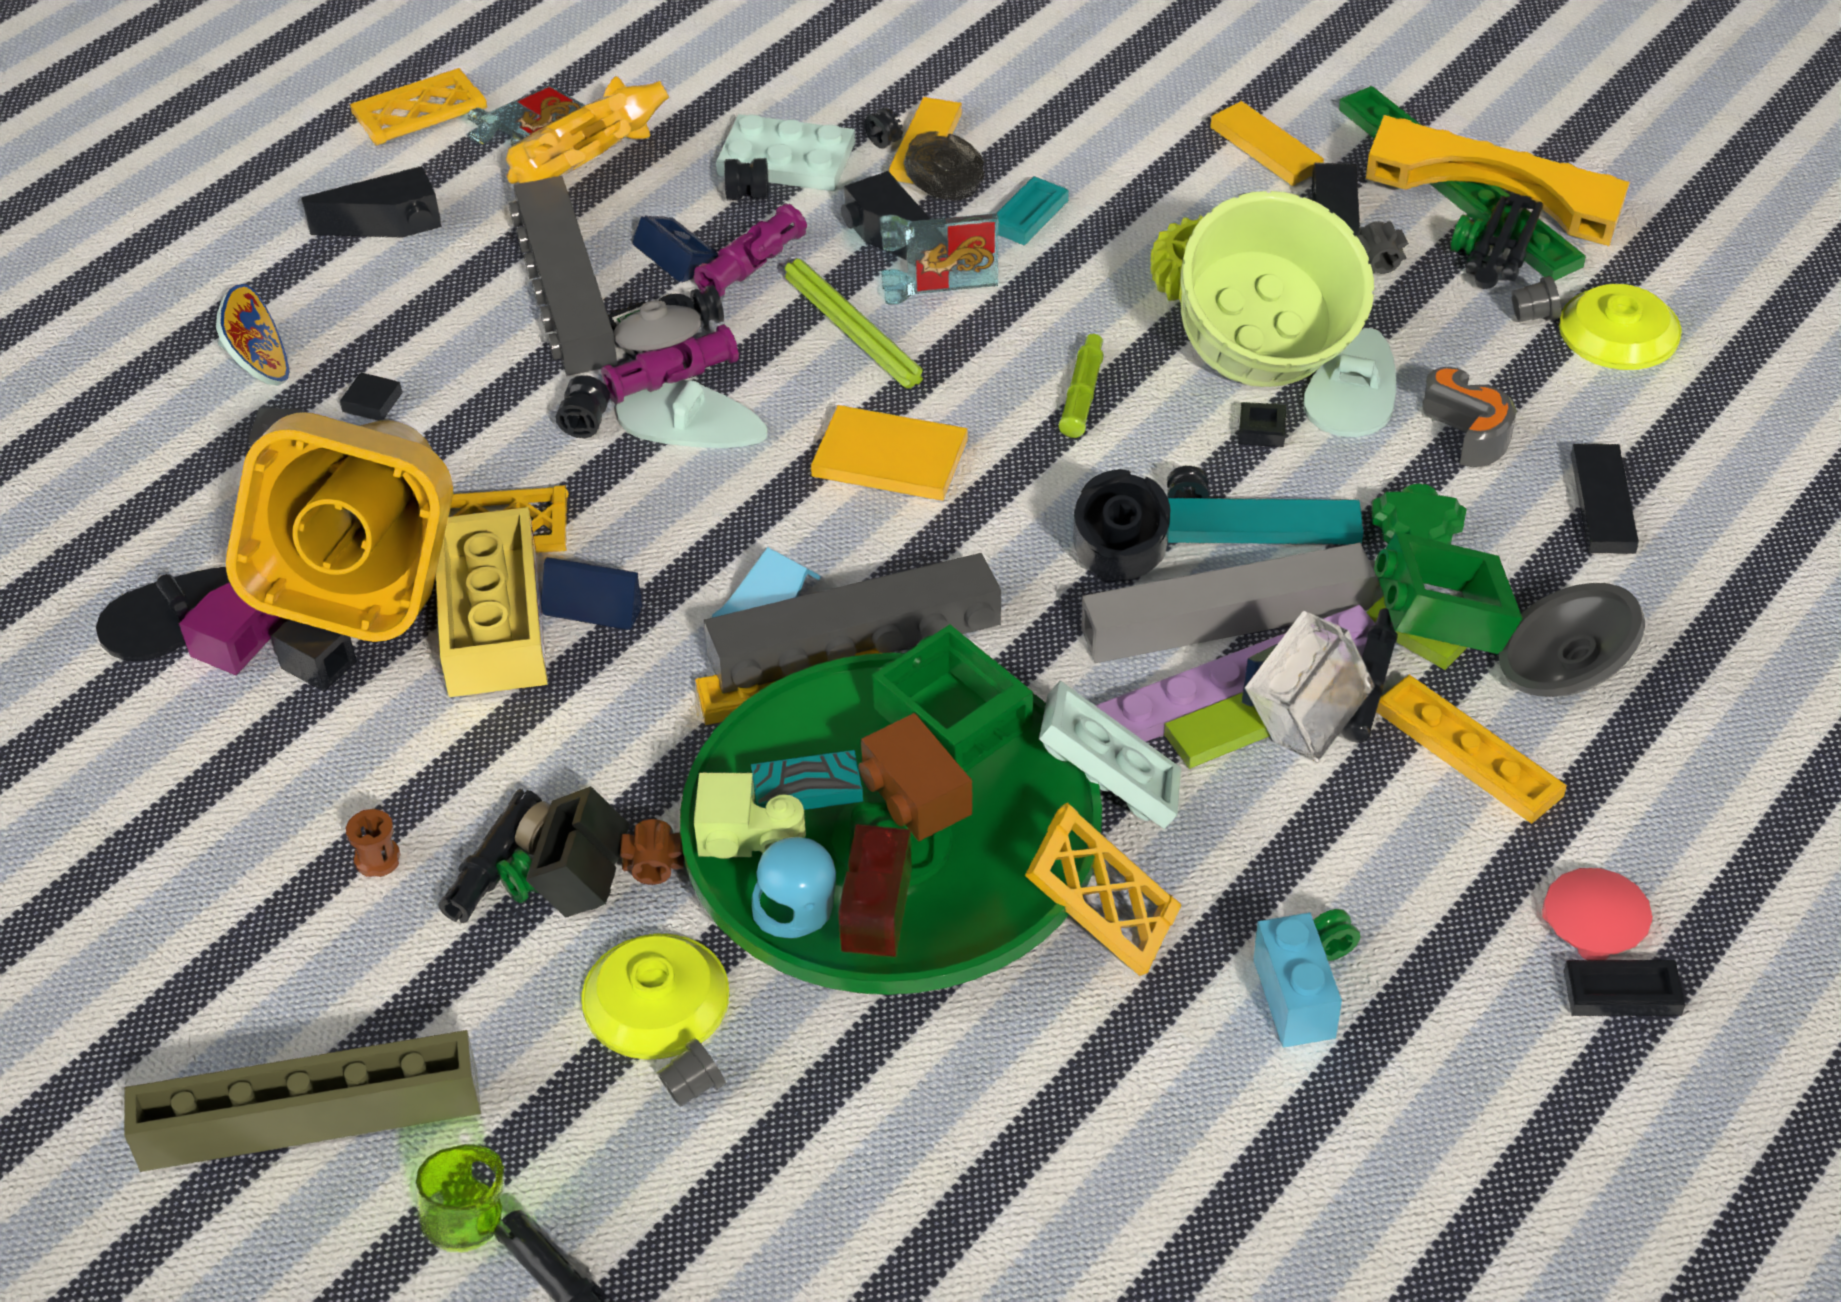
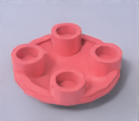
(1597, 912)

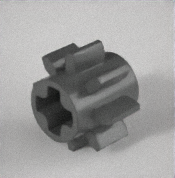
(1383, 246)

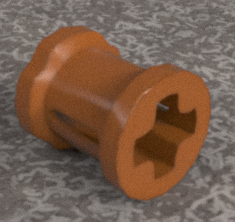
(378, 832)

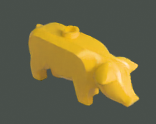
(586, 132)

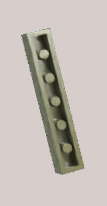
(301, 1101)

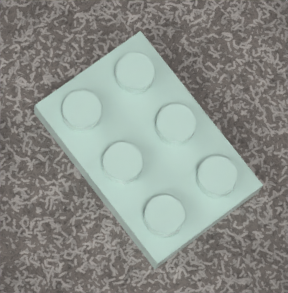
(794, 150)
(1110, 755)

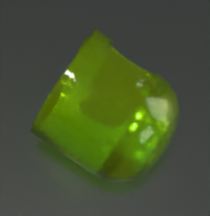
(454, 1206)

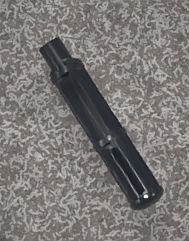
(1376, 660)

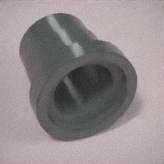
(1537, 301)
(691, 1074)

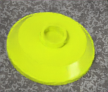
(1620, 327)
(655, 996)

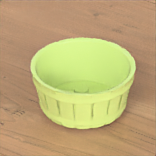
(1273, 288)

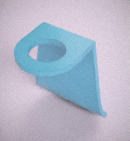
(769, 581)

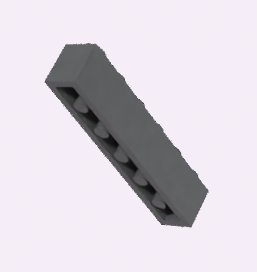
(564, 276)
(839, 622)

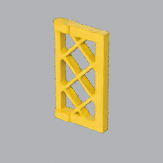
(400, 99)
(521, 498)
(1108, 930)

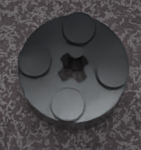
(1121, 525)

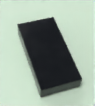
(1624, 988)

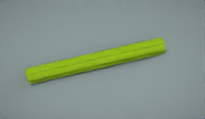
(854, 323)

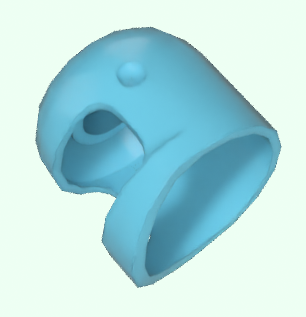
(798, 876)

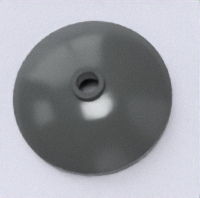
(1573, 640)

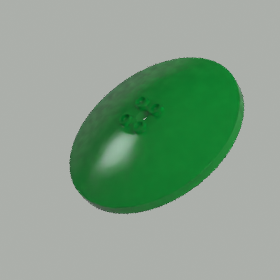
(967, 885)

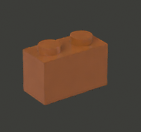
(915, 777)

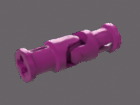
(751, 249)
(666, 364)

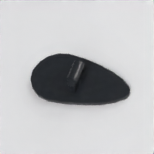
(147, 619)

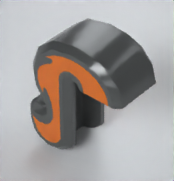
(1478, 410)

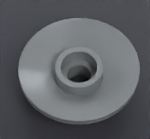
(657, 326)

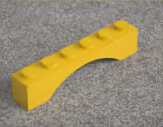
(1578, 199)

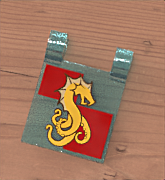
(522, 115)
(940, 254)

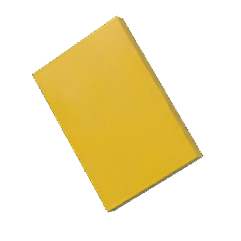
(889, 452)

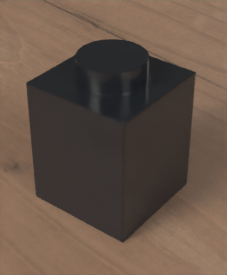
(313, 653)

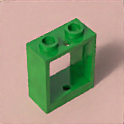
(1478, 621)
(980, 733)

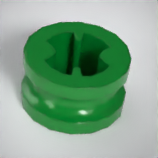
(1466, 234)
(514, 876)
(1336, 933)

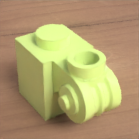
(732, 823)

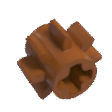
(652, 852)

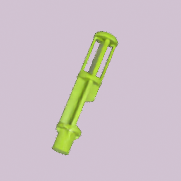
(1082, 387)

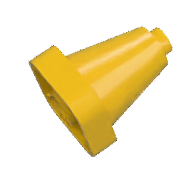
(340, 524)

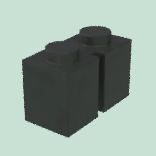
(577, 852)

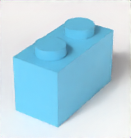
(1297, 980)

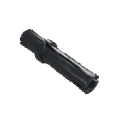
(479, 870)
(545, 1261)

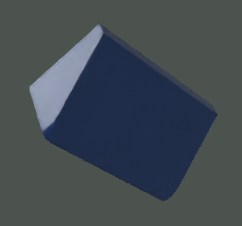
(672, 246)
(590, 593)

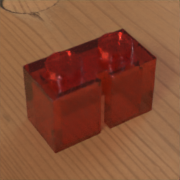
(875, 890)

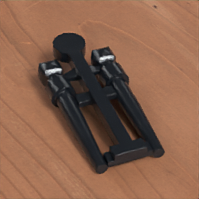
(1487, 276)

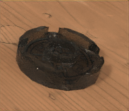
(944, 166)

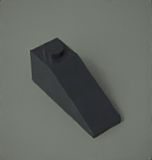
(876, 198)
(376, 207)

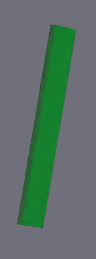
(1546, 250)

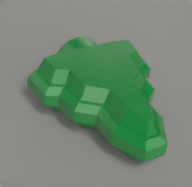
(1418, 513)

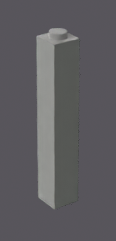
(1226, 602)

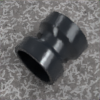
(746, 179)
(583, 406)

